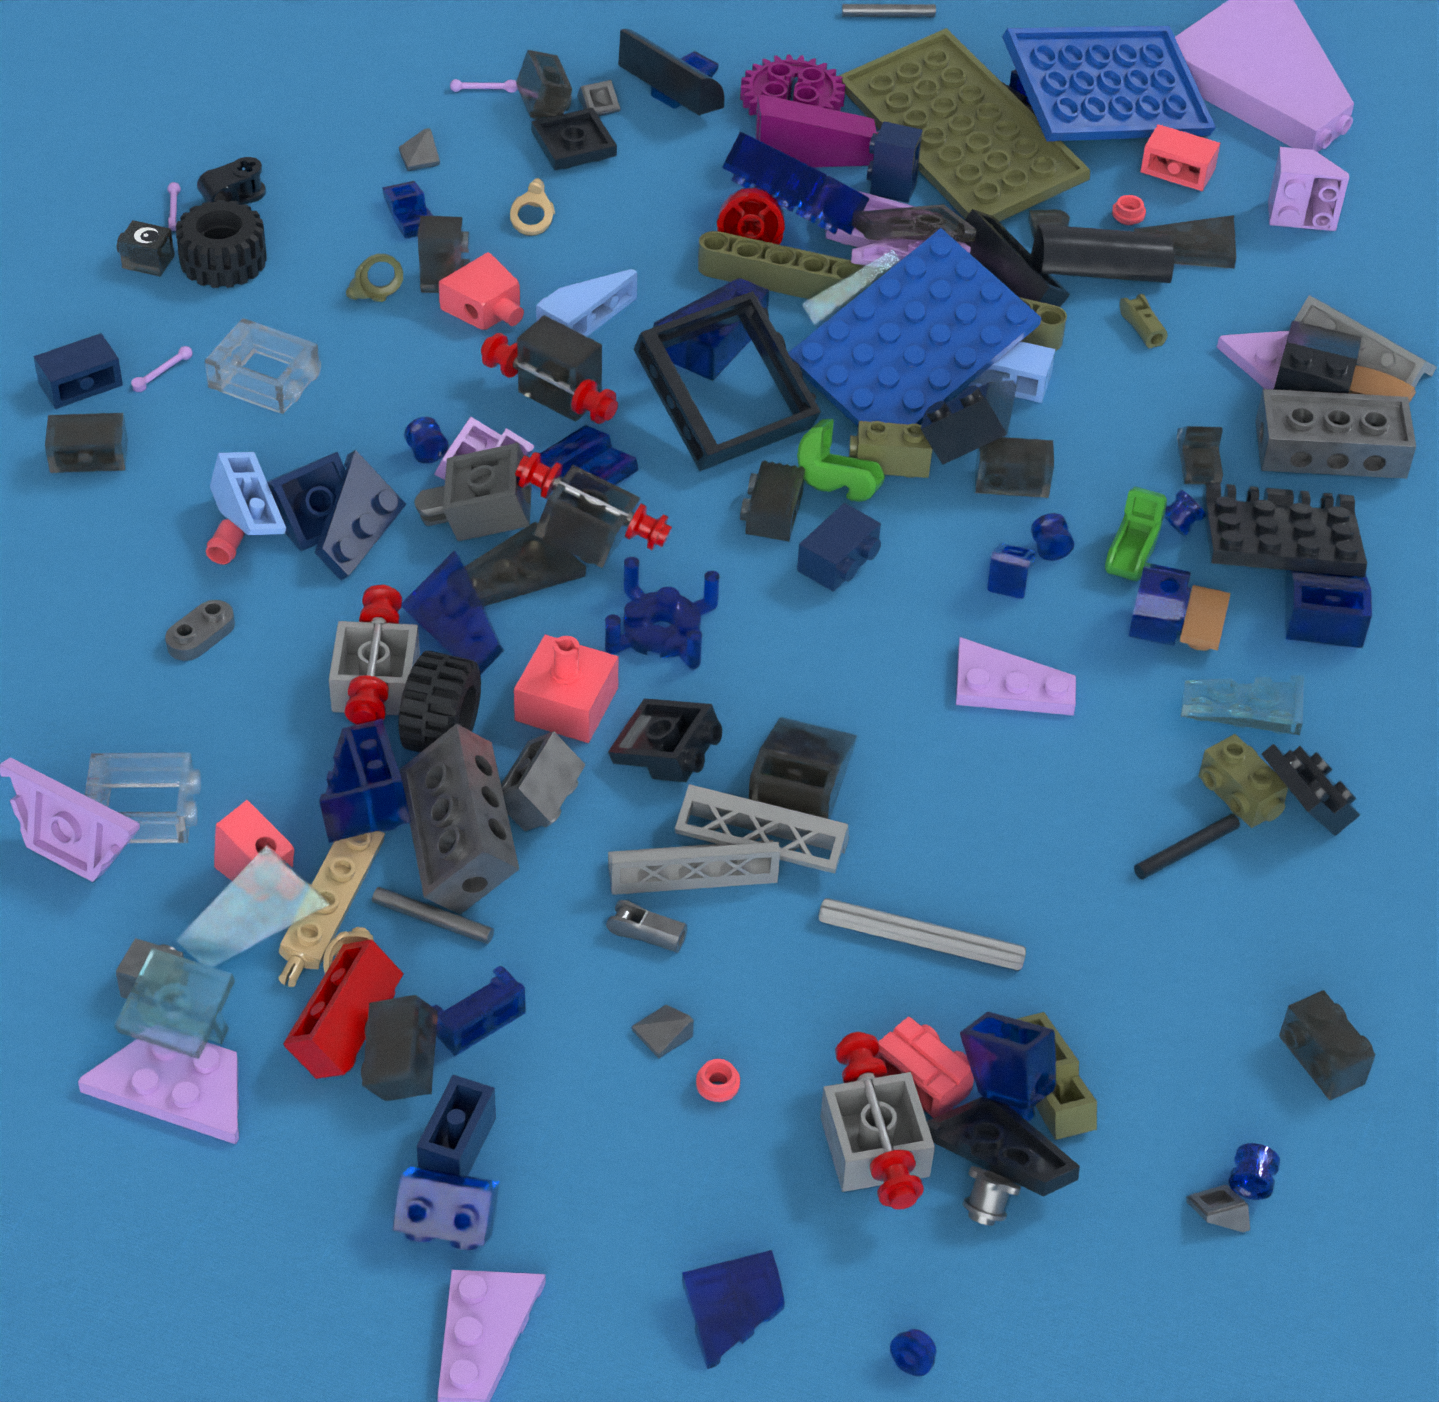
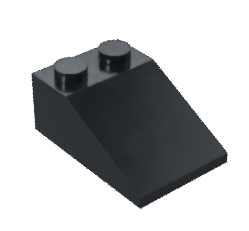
(1317, 360)
(969, 420)

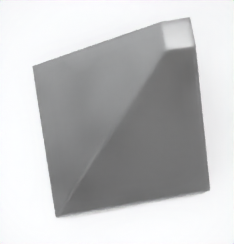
(600, 97)
(420, 151)
(664, 1030)
(1221, 1207)

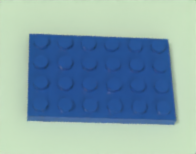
(1107, 82)
(914, 335)

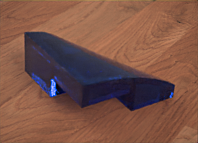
(732, 1301)

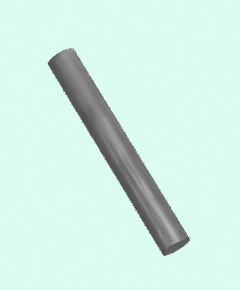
(888, 10)
(433, 915)

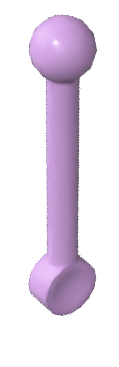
(509, 85)
(173, 189)
(139, 383)

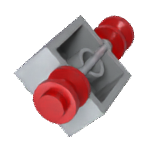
(372, 658)
(876, 1126)

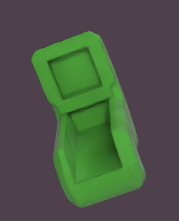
(833, 471)
(1136, 534)

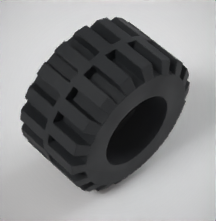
(221, 243)
(436, 697)

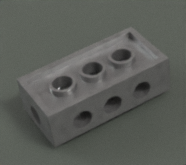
(1335, 433)
(458, 819)

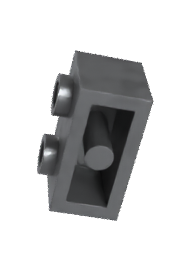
(541, 781)

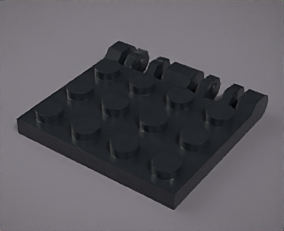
(1283, 534)

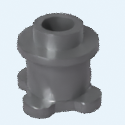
(989, 1196)

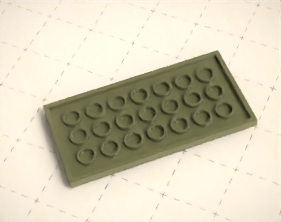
(976, 134)

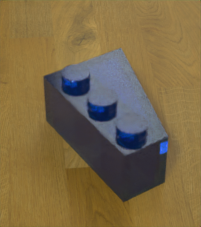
(713, 351)

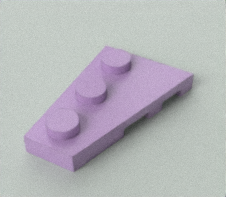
(1011, 682)
(481, 1329)

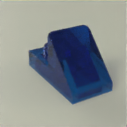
(1010, 570)

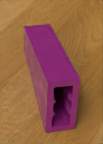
(814, 133)

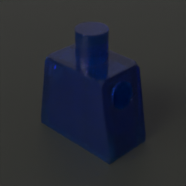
(1011, 1061)

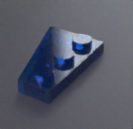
(454, 614)

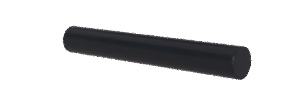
(1186, 846)

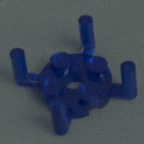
(667, 605)

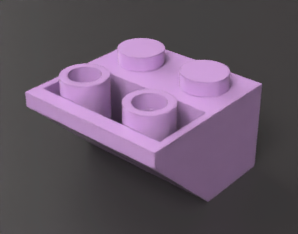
(1306, 190)

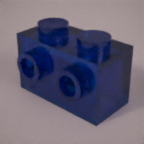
(445, 1207)

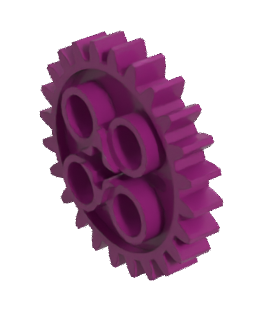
(775, 79)

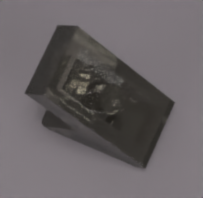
(1200, 454)

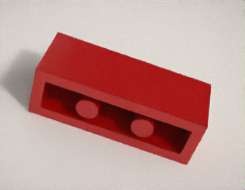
(336, 1015)

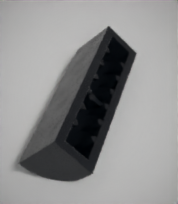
(669, 73)
(1103, 253)
(1011, 261)

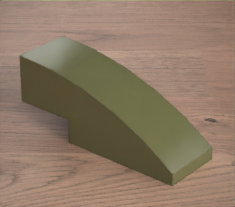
(1071, 1105)

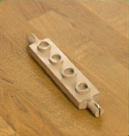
(339, 884)

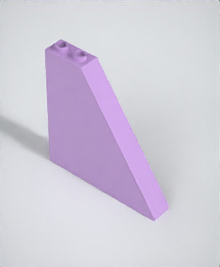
(1268, 72)

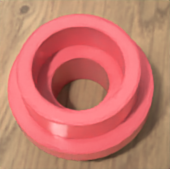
(1129, 210)
(720, 1071)

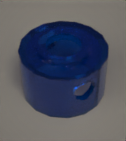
(1160, 604)

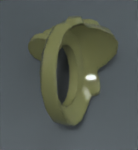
(362, 288)

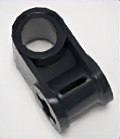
(233, 183)

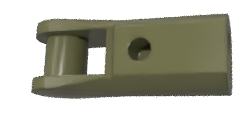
(1143, 320)

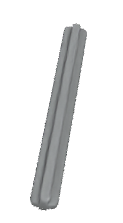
(922, 934)

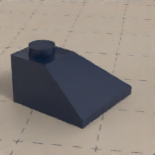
(307, 498)

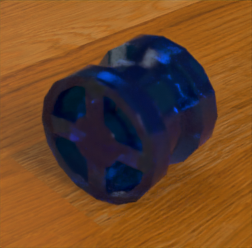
(426, 440)
(1183, 513)
(1052, 536)
(1254, 1171)

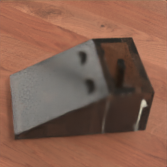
(801, 767)

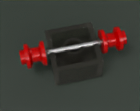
(555, 369)
(588, 512)

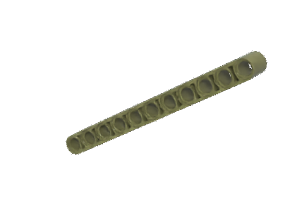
(809, 273)

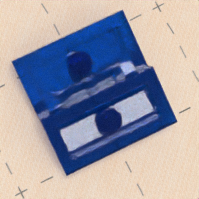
(591, 452)

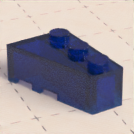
(364, 786)

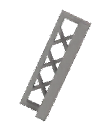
(1375, 350)
(763, 820)
(693, 867)

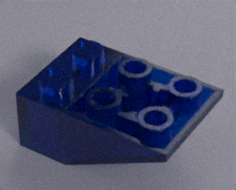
(1327, 608)

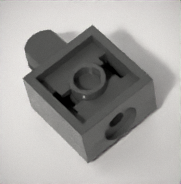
(479, 494)

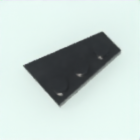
(1004, 1144)

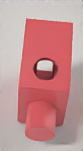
(482, 294)
(243, 836)

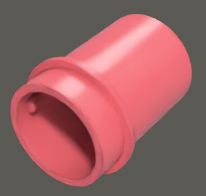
(224, 543)

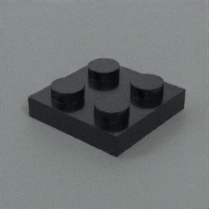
(574, 139)

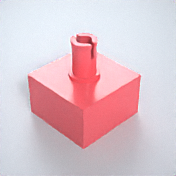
(566, 688)

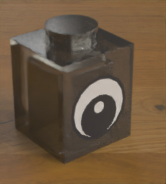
(146, 248)

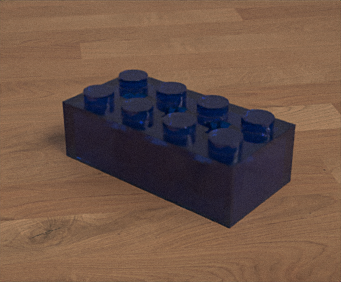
(794, 184)

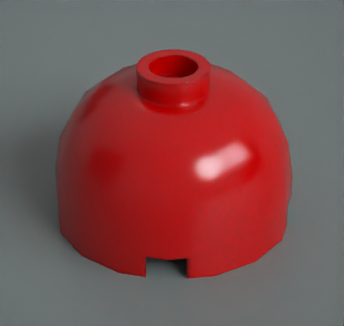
(752, 215)

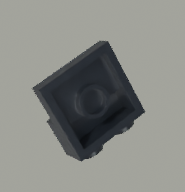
(668, 738)
(1312, 786)

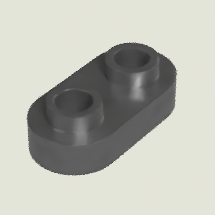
(203, 628)

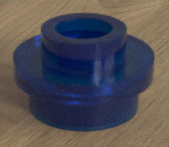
(913, 1352)

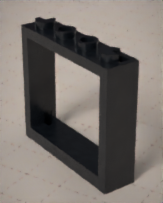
(678, 401)

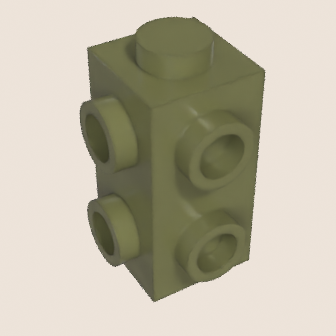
(896, 448)
(1243, 781)

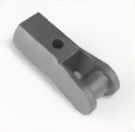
(643, 925)

